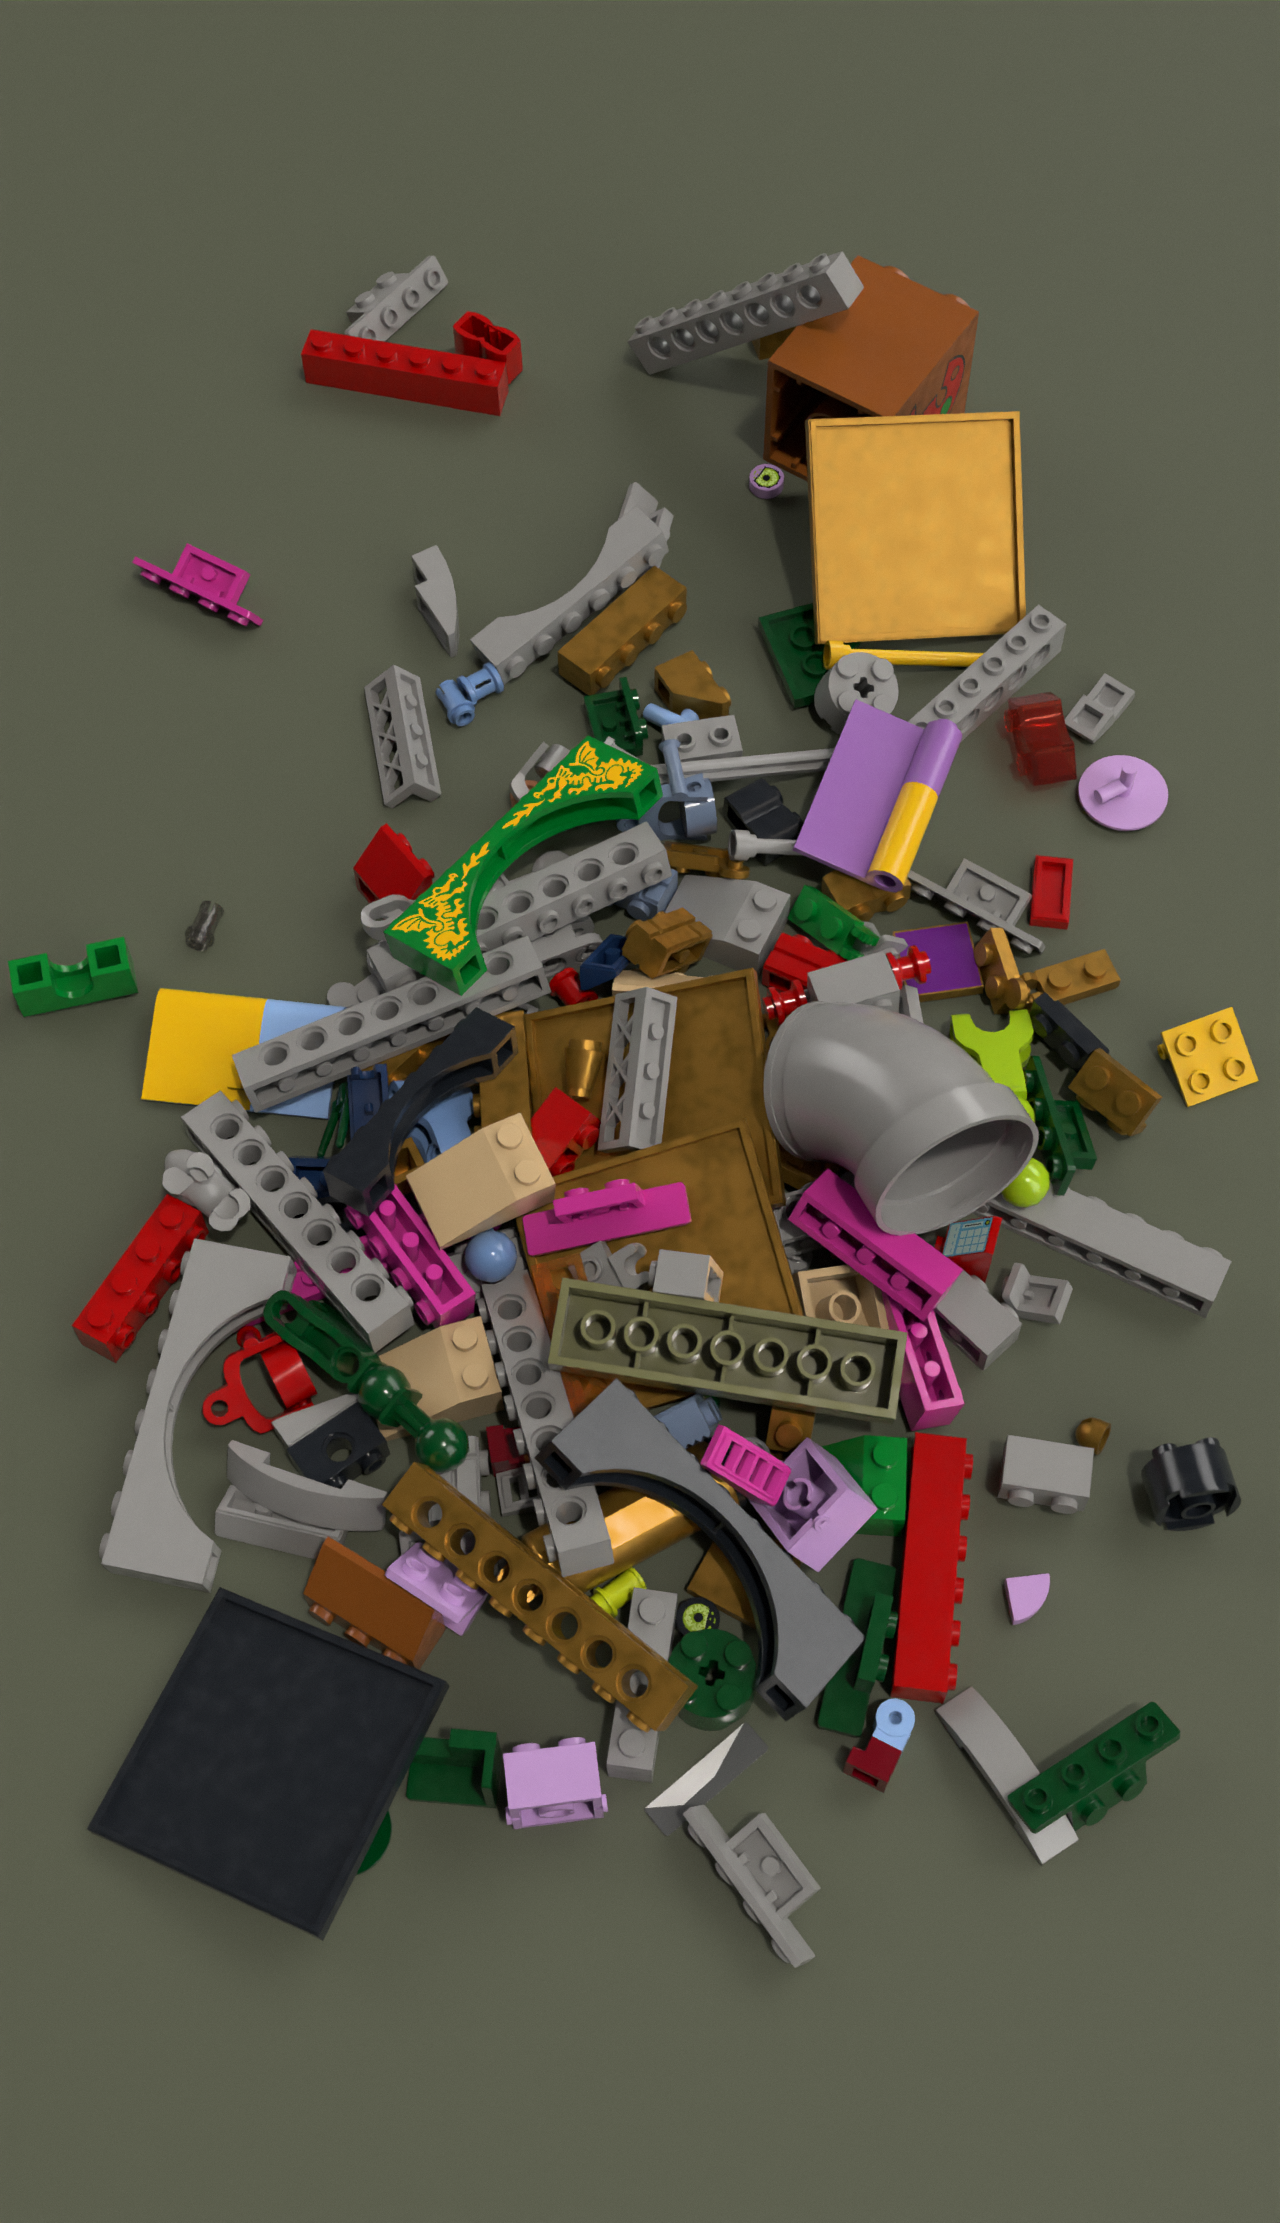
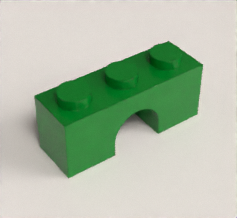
(47, 987)

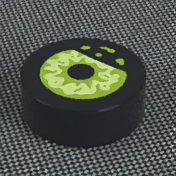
(697, 1615)

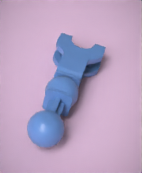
(490, 1253)

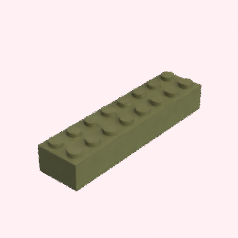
(727, 1351)

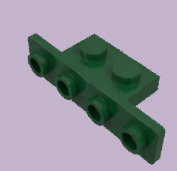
(1060, 1128)
(869, 1606)
(1097, 1773)

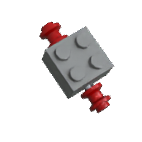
(864, 981)

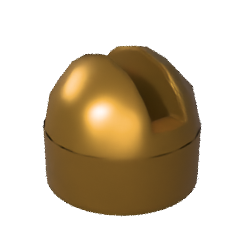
(1093, 1434)

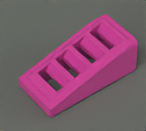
(768, 1475)

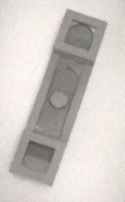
(303, 1499)
(1003, 1765)

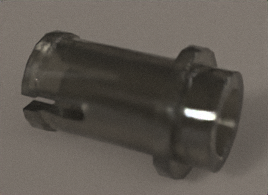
(200, 934)

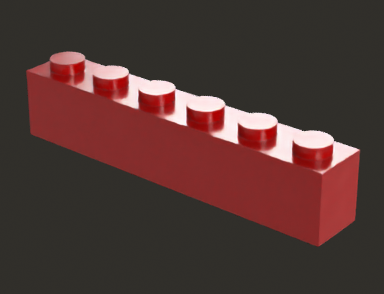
(405, 372)
(930, 1569)

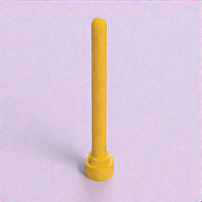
(836, 649)

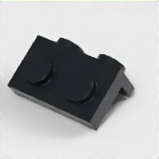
(1063, 1031)

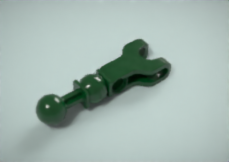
(380, 1388)

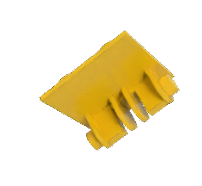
(1208, 1056)

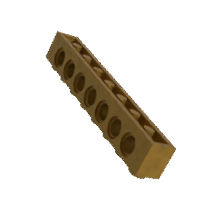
(667, 1686)

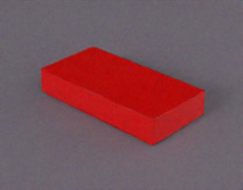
(1051, 892)

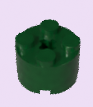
(733, 1691)

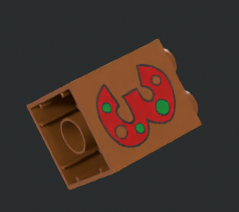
(884, 356)

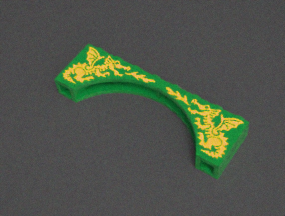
(585, 787)

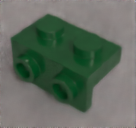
(616, 716)

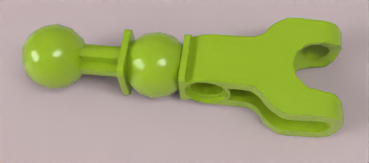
(1003, 1058)

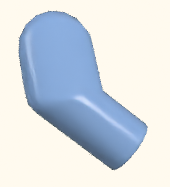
(661, 716)

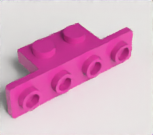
(207, 577)
(605, 1215)

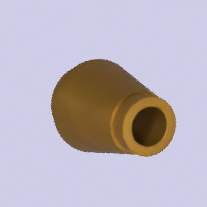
(582, 1066)

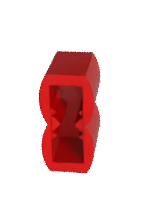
(480, 338)

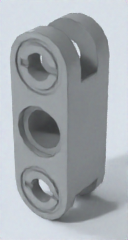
(567, 946)

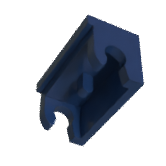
(366, 1094)

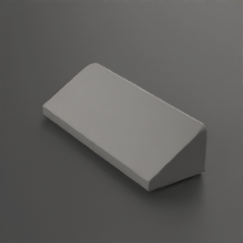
(251, 1523)

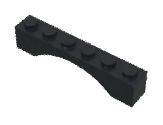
(470, 1055)

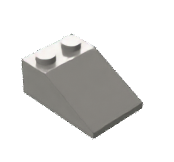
(741, 914)

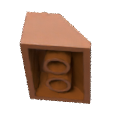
(371, 1606)

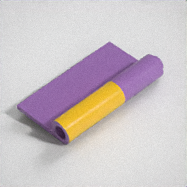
(878, 795)

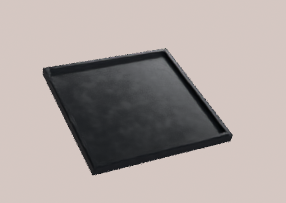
(270, 1761)

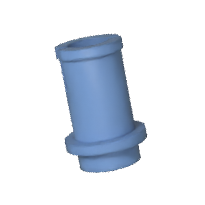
(459, 709)

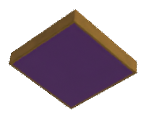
(951, 961)

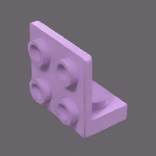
(437, 1586)

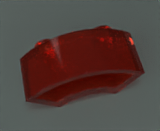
(1041, 738)

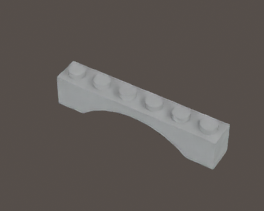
(518, 640)

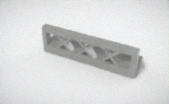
(409, 731)
(643, 1070)

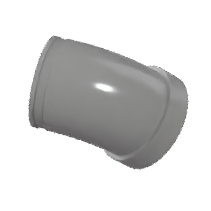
(895, 1110)

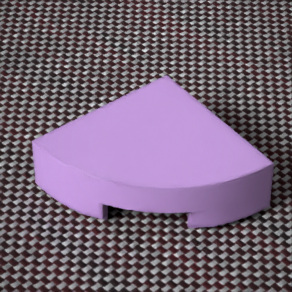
(1026, 1595)

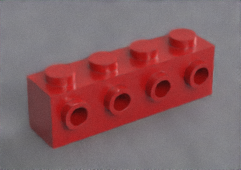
(139, 1279)

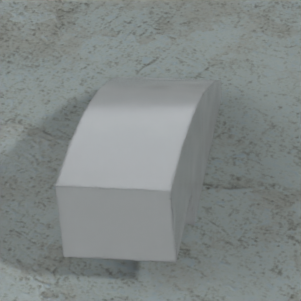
(437, 597)

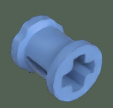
(492, 683)

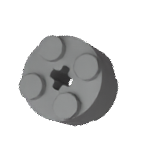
(852, 678)

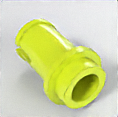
(618, 1591)

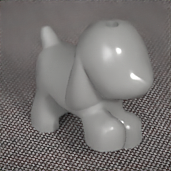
(201, 1184)

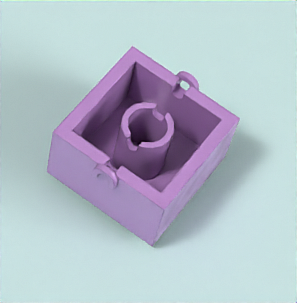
(817, 1506)
(553, 1784)

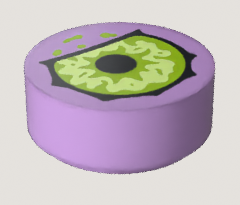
(766, 481)

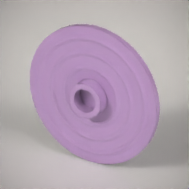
(1123, 793)

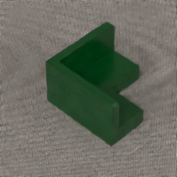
(457, 1769)

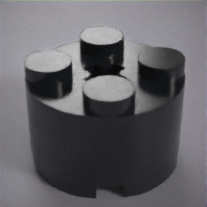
(1190, 1484)

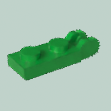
(830, 923)

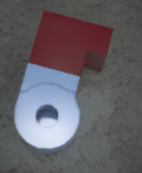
(890, 1735)

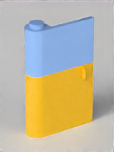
(199, 1034)

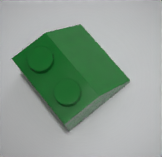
(880, 1471)

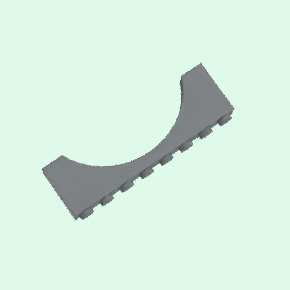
(151, 1526)

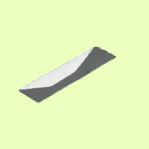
(706, 1778)

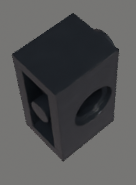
(348, 1431)

